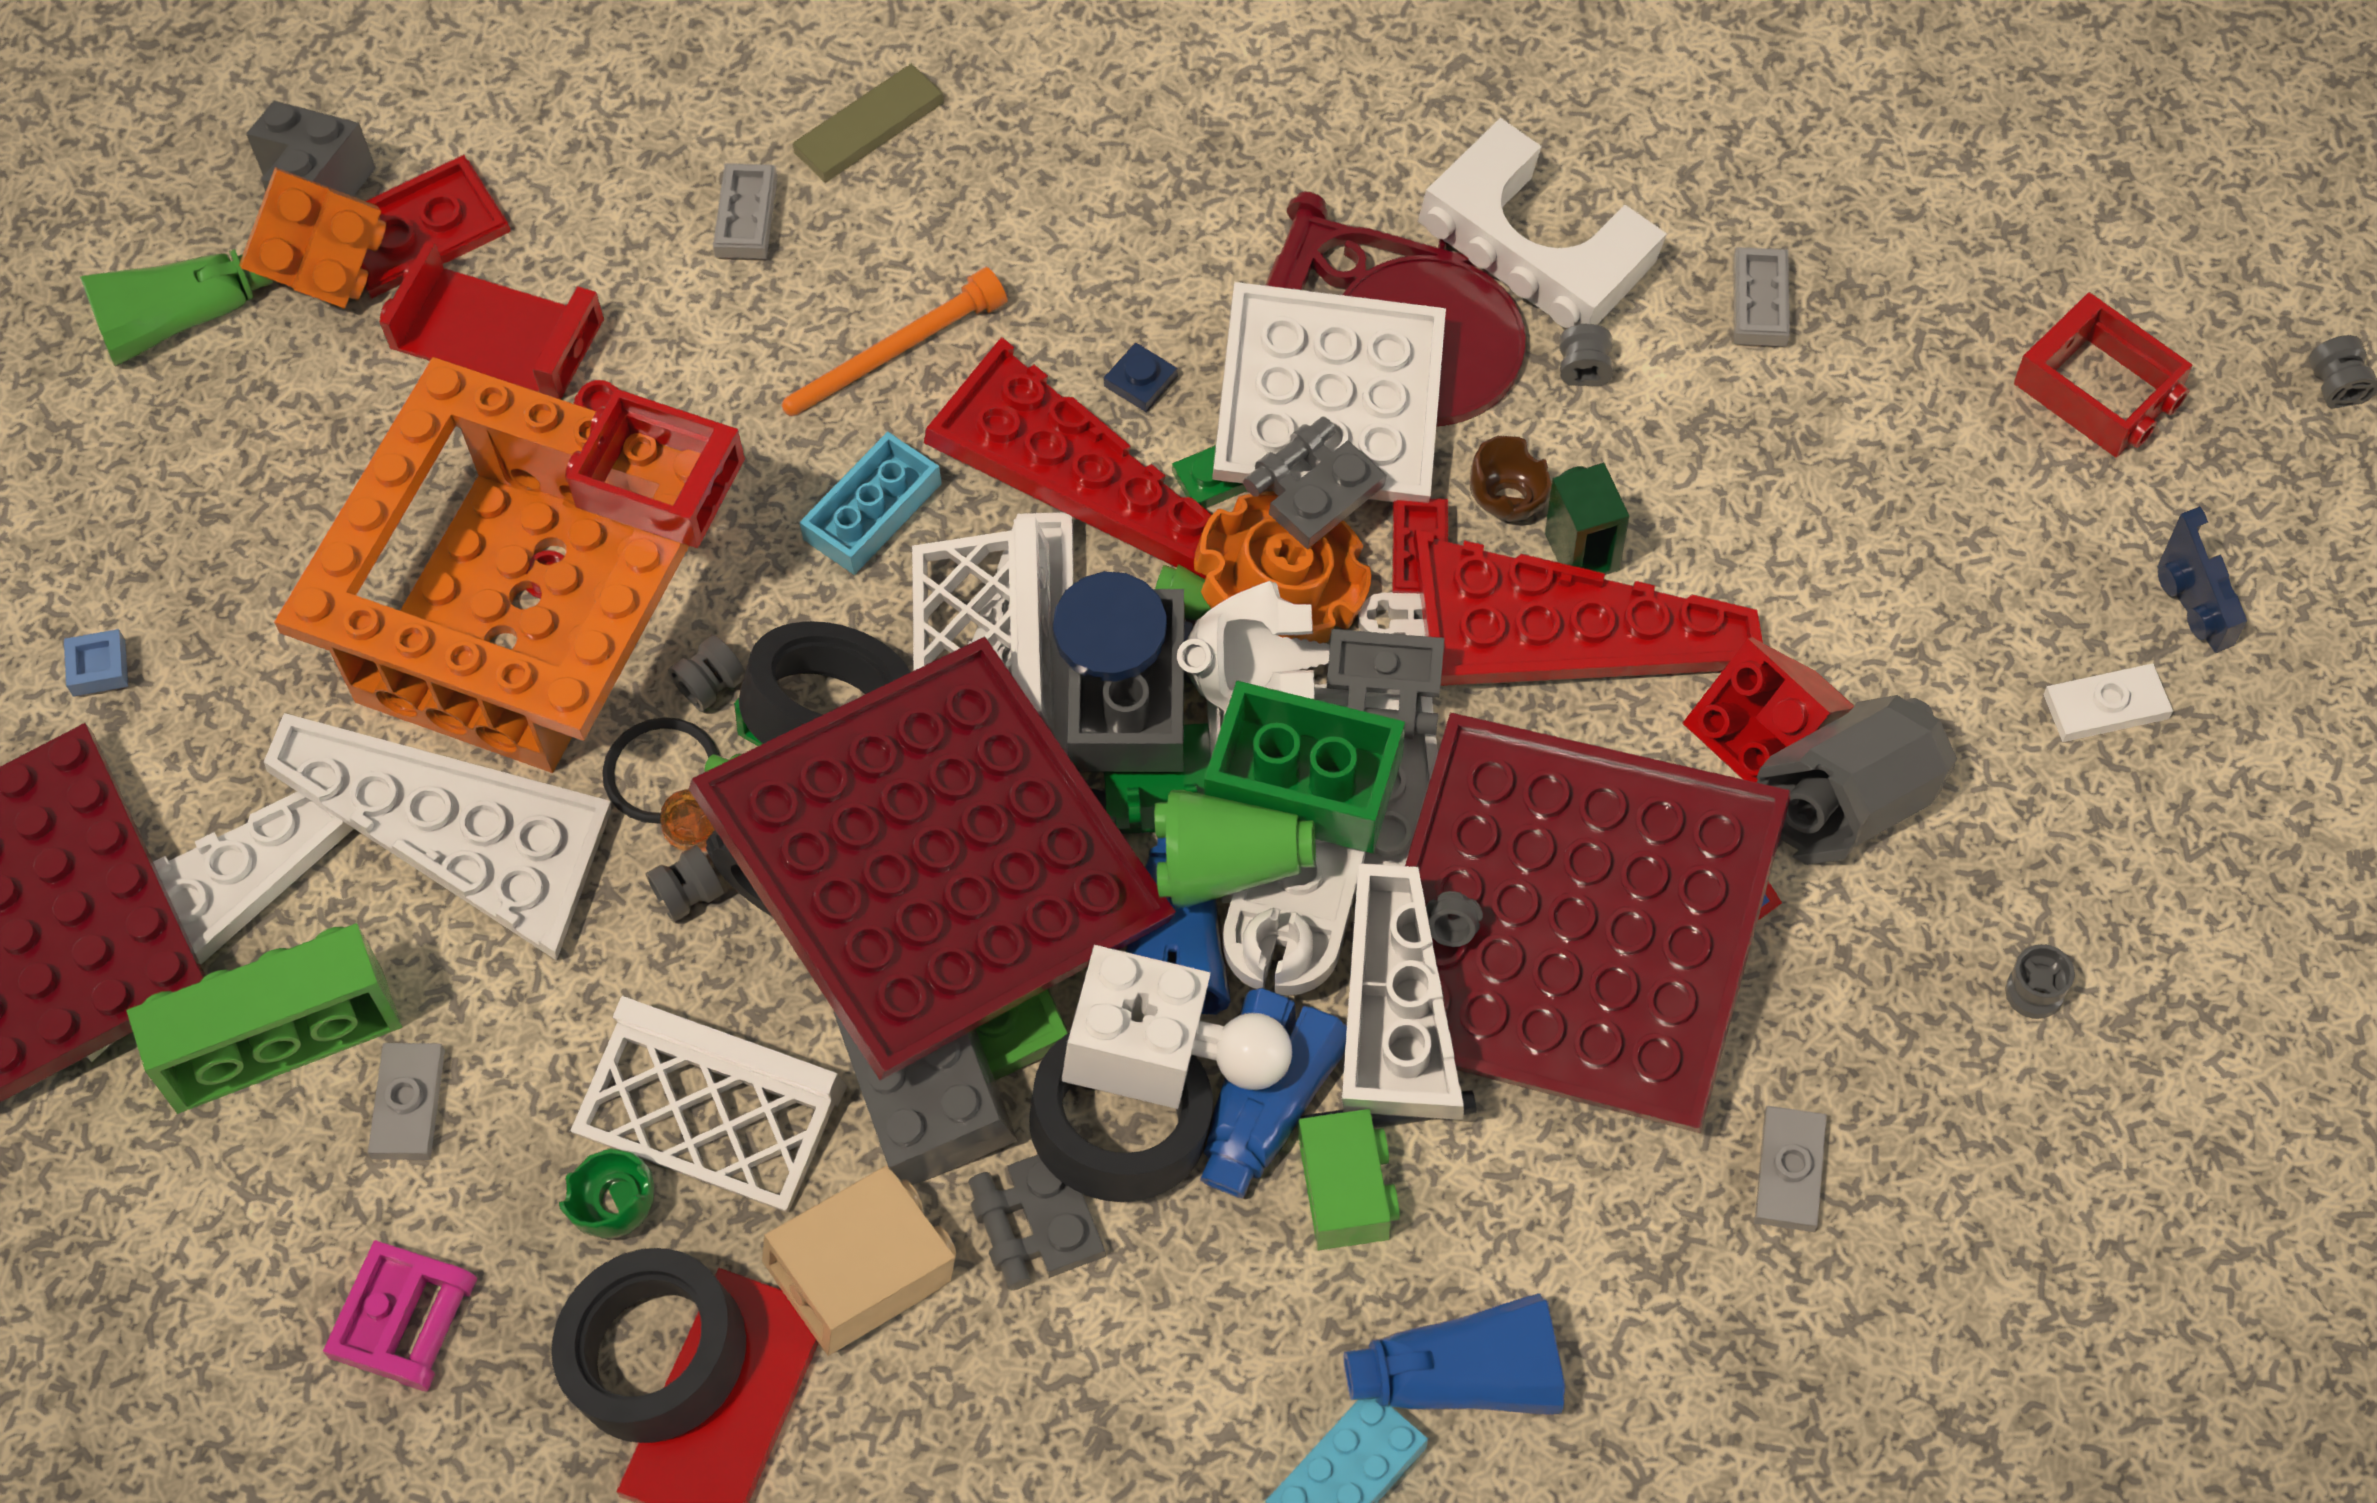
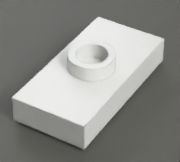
(2107, 702)

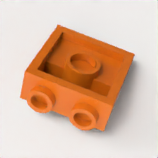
(313, 238)

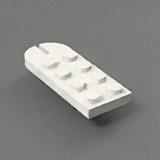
(1297, 912)

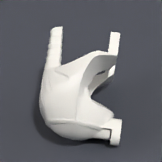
(1243, 644)

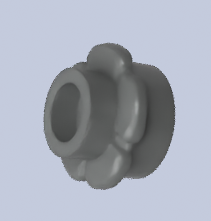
(1453, 929)

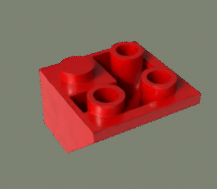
(1762, 707)

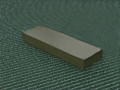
(868, 123)

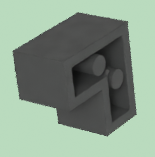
(312, 147)

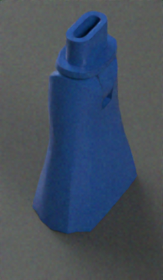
(1188, 941)
(1255, 1124)
(1477, 1361)

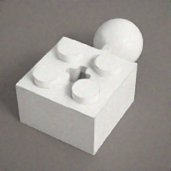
(1144, 1023)

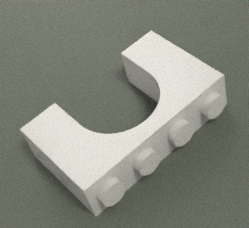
(1567, 283)

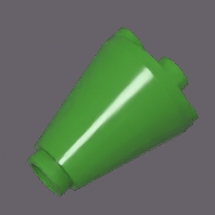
(1226, 847)

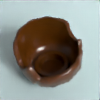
(1506, 464)

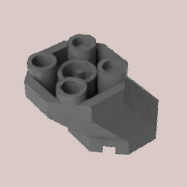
(1859, 776)

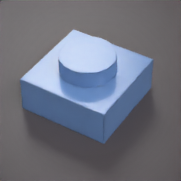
(95, 662)

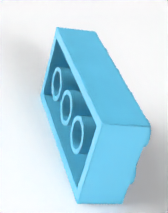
(870, 503)
(1355, 1458)

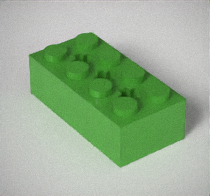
(263, 1018)

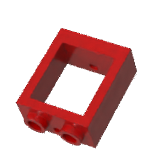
(2125, 343)
(703, 491)

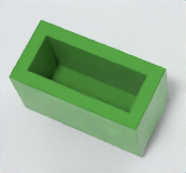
(1346, 1180)

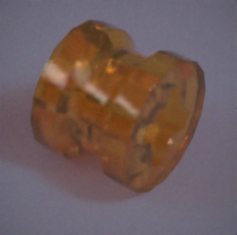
(684, 812)

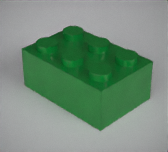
(1308, 762)

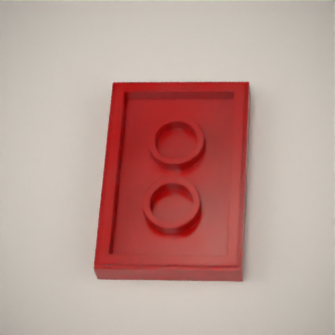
(438, 207)

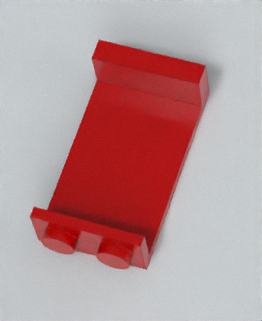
(489, 325)

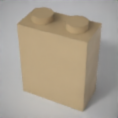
(859, 1258)

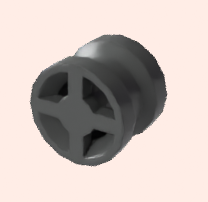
(1586, 355)

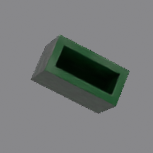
(1587, 519)

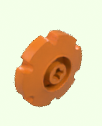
(1265, 551)

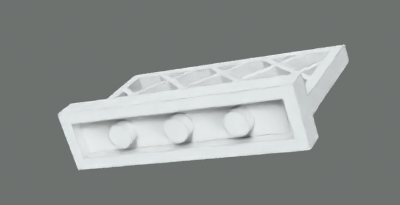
(1029, 605)
(725, 1055)

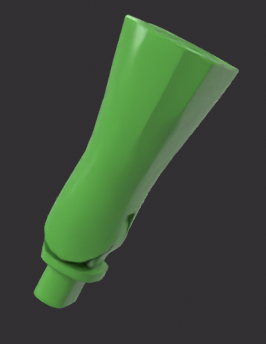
(156, 302)

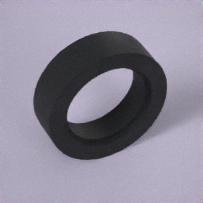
(809, 649)
(1109, 1173)
(601, 1300)

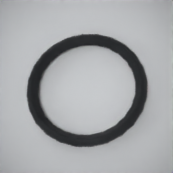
(630, 734)

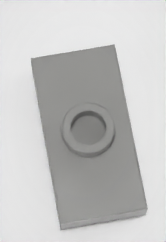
(745, 211)
(1761, 296)
(406, 1101)
(1790, 1169)

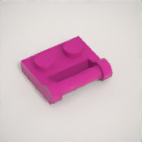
(382, 1307)

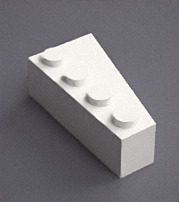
(1397, 1020)

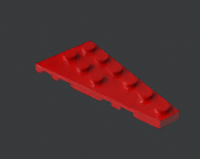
(1063, 455)
(1562, 621)

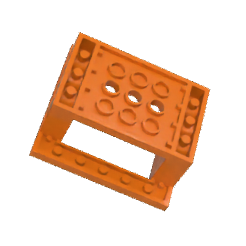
(436, 653)

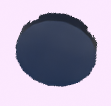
(1110, 626)

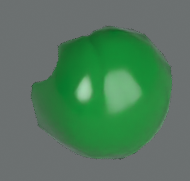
(628, 1183)

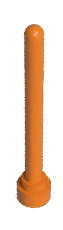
(979, 294)

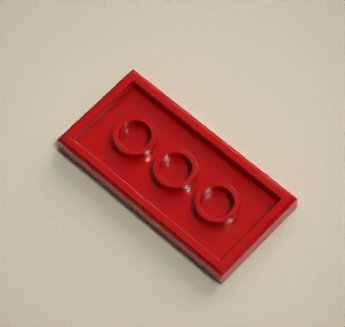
(730, 1449)

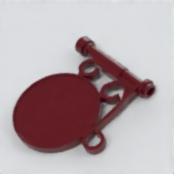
(1482, 322)

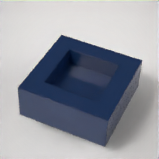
(1140, 377)

